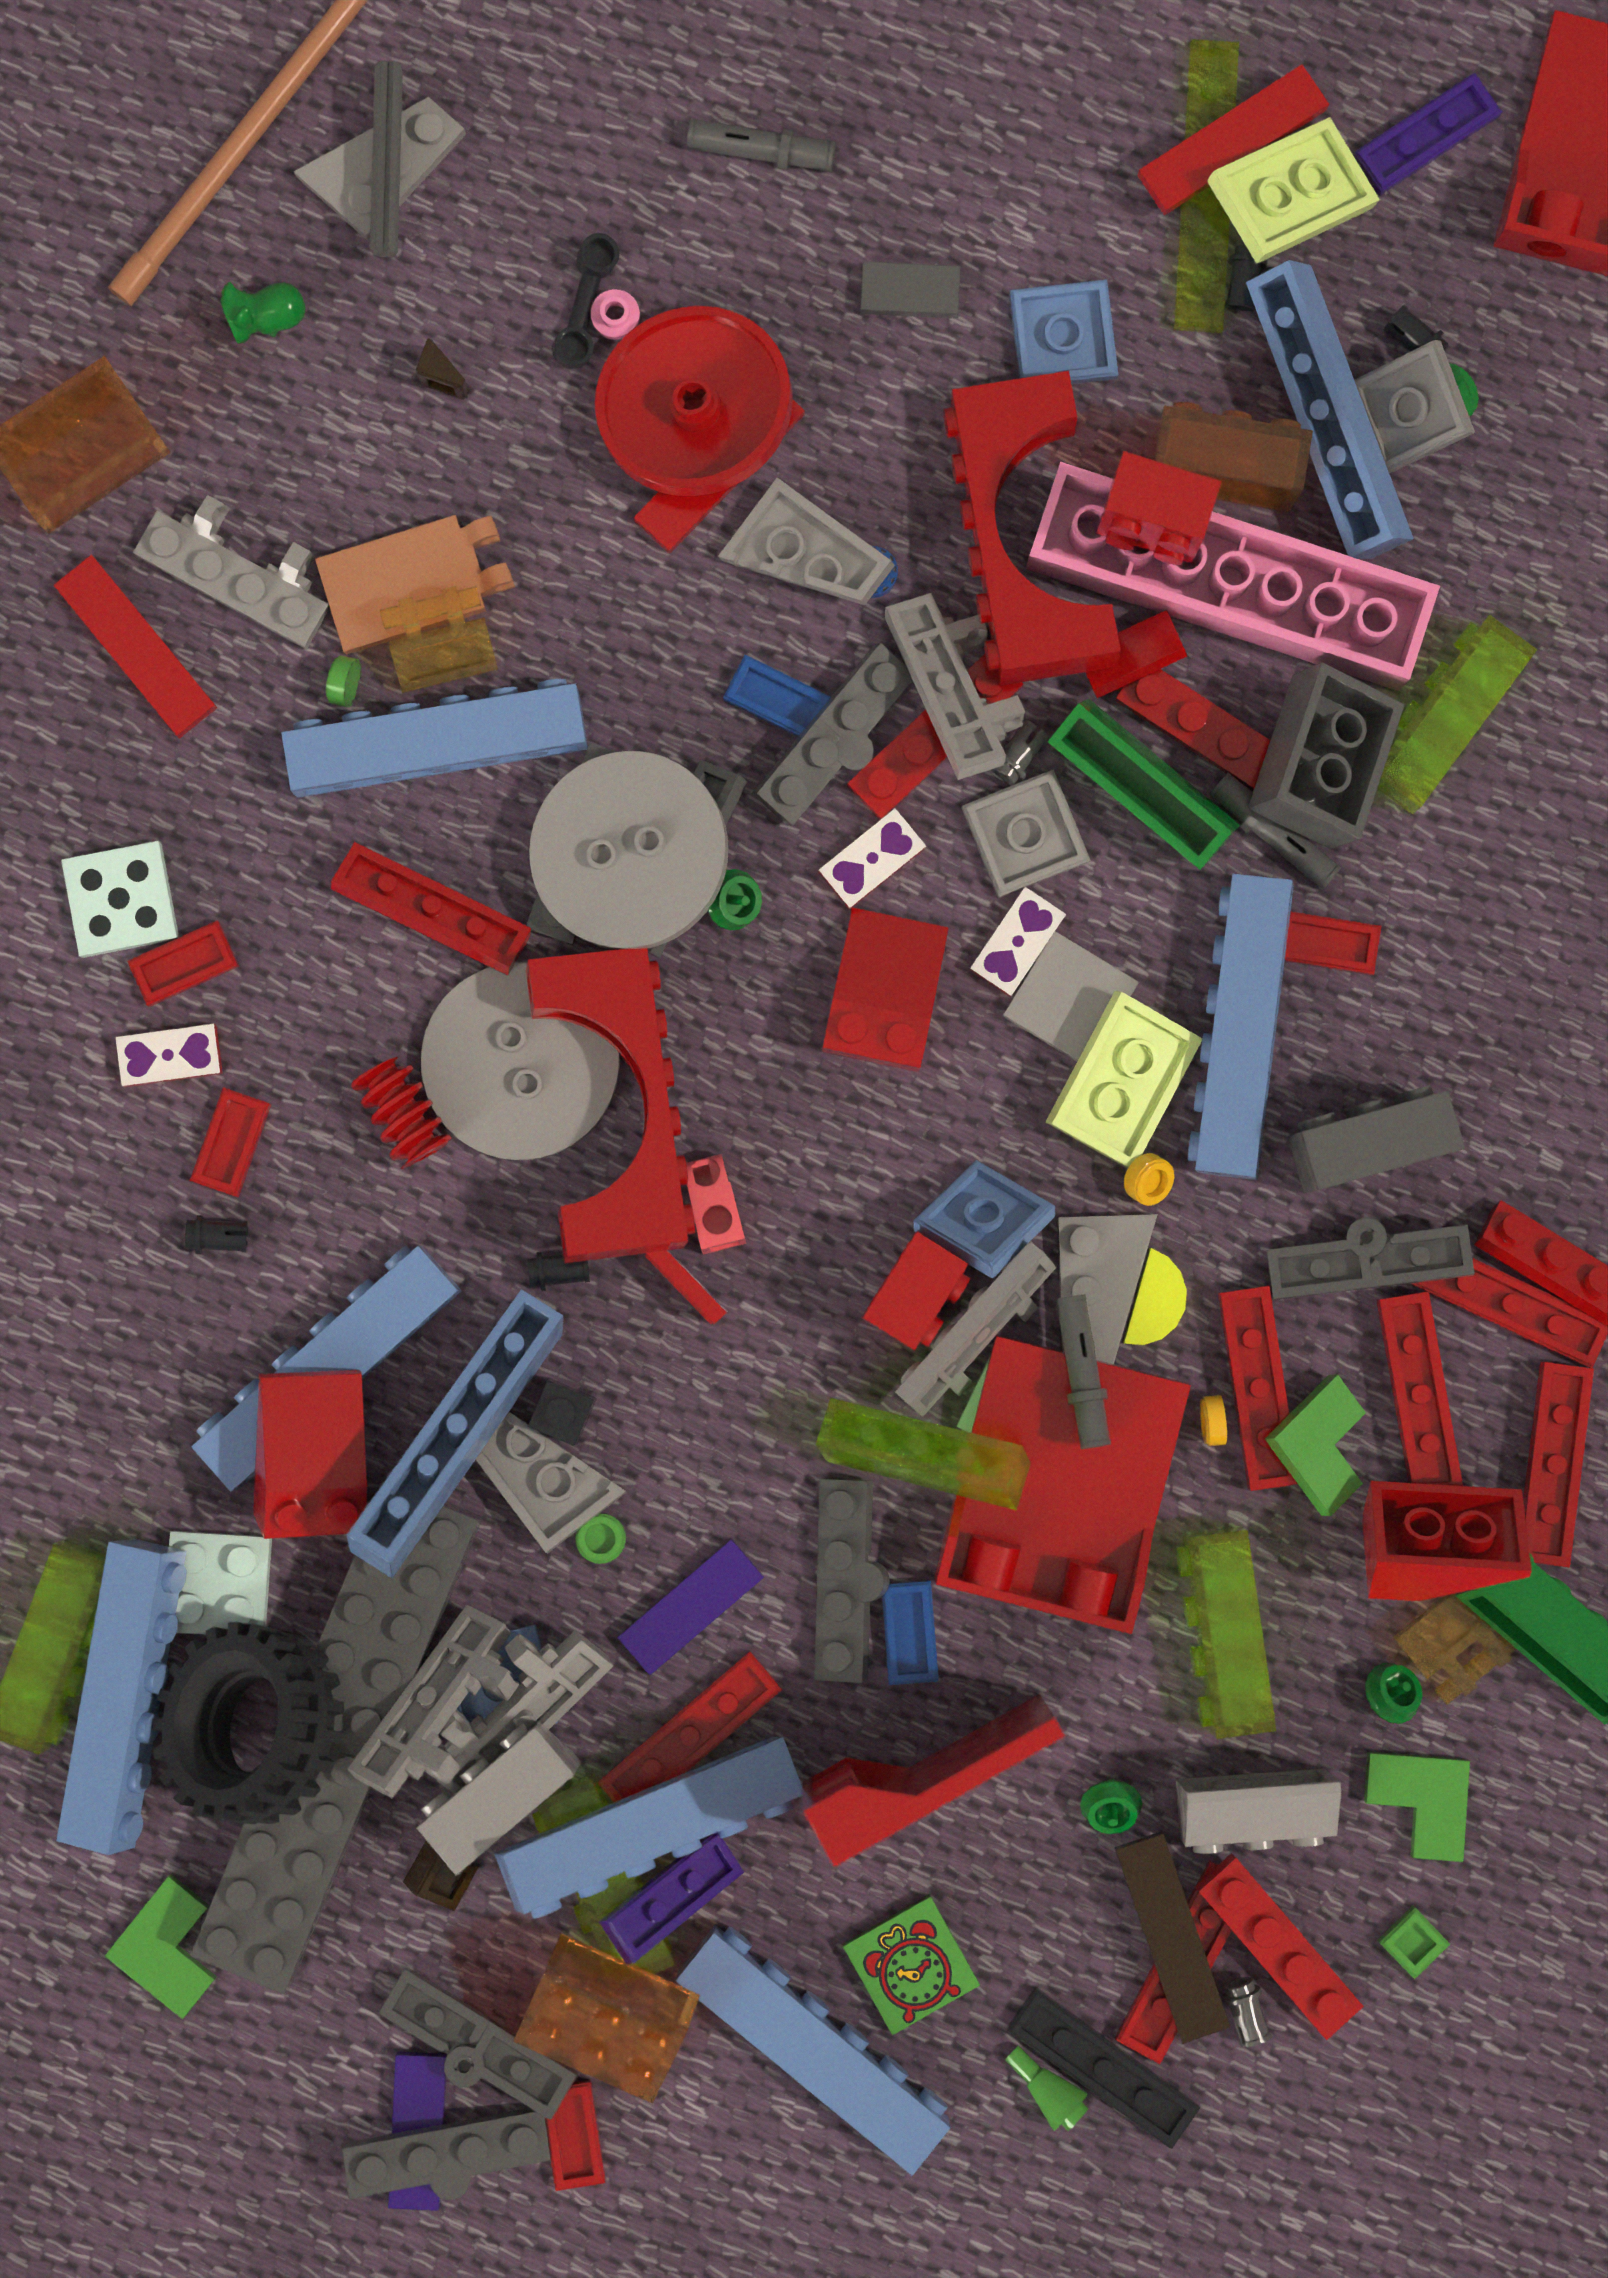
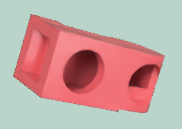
(714, 1205)

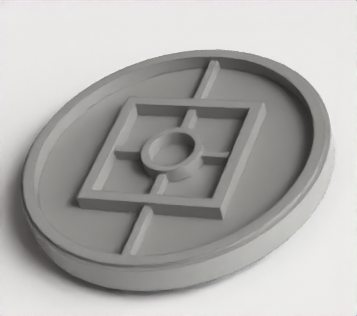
(628, 850)
(511, 1079)

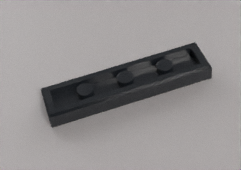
(1103, 2068)

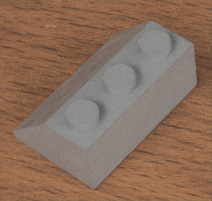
(497, 1795)
(1258, 1809)

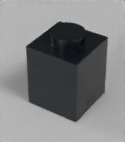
(562, 1412)

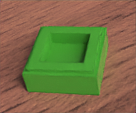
(1413, 1942)

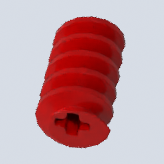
(400, 1111)

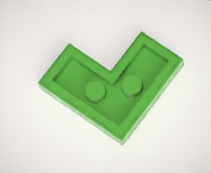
(1308, 1441)
(1436, 1791)
(152, 1952)

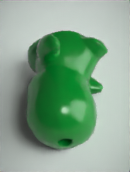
(266, 311)

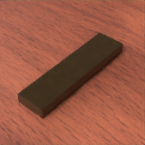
(1172, 1937)

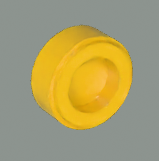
(1149, 1179)
(1213, 1420)

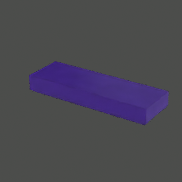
(1427, 134)
(690, 1607)
(670, 1898)
(417, 2105)

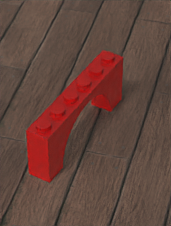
(1029, 629)
(616, 1000)

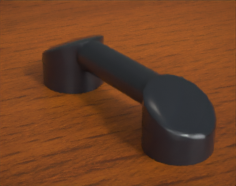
(594, 261)

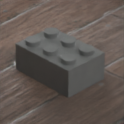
(1326, 756)
(1375, 1138)

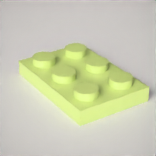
(1293, 190)
(1124, 1079)

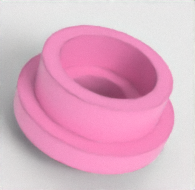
(614, 328)

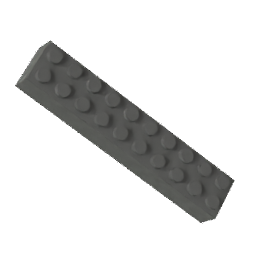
(287, 1868)

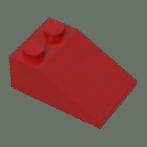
(885, 990)
(309, 1453)
(1442, 1539)

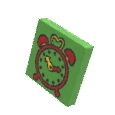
(911, 1964)

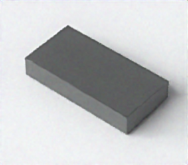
(910, 290)

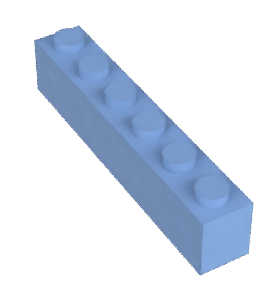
(1331, 406)
(434, 739)
(1243, 1026)
(358, 1339)
(455, 1434)
(120, 1696)
(648, 1825)
(814, 2049)

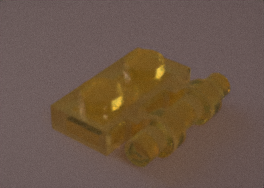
(441, 653)
(1441, 1635)

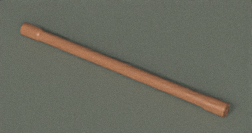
(145, 263)

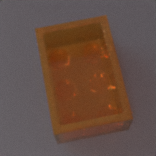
(77, 445)
(1253, 459)
(607, 2018)

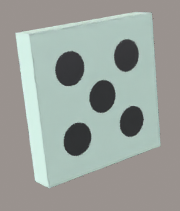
(120, 899)

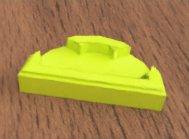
(1158, 1301)

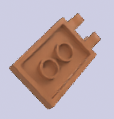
(406, 566)

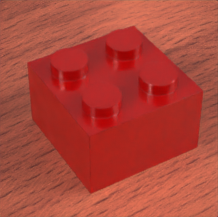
(1158, 509)
(916, 1291)

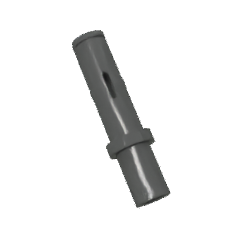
(762, 145)
(1288, 843)
(1083, 1372)

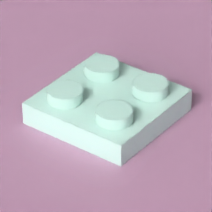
(223, 1580)

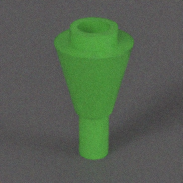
(1056, 2097)

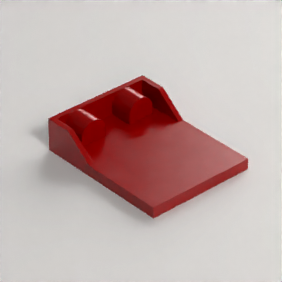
(1561, 165)
(1083, 1513)
(868, 1801)

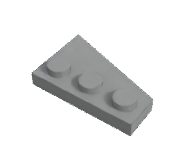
(345, 173)
(806, 547)
(1103, 1262)
(544, 1482)

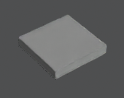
(1414, 406)
(1025, 833)
(1066, 995)

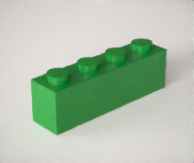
(1143, 783)
(1550, 1631)

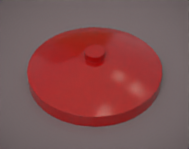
(693, 400)

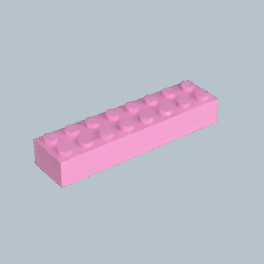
(1245, 585)

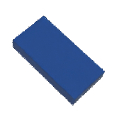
(774, 696)
(910, 1633)

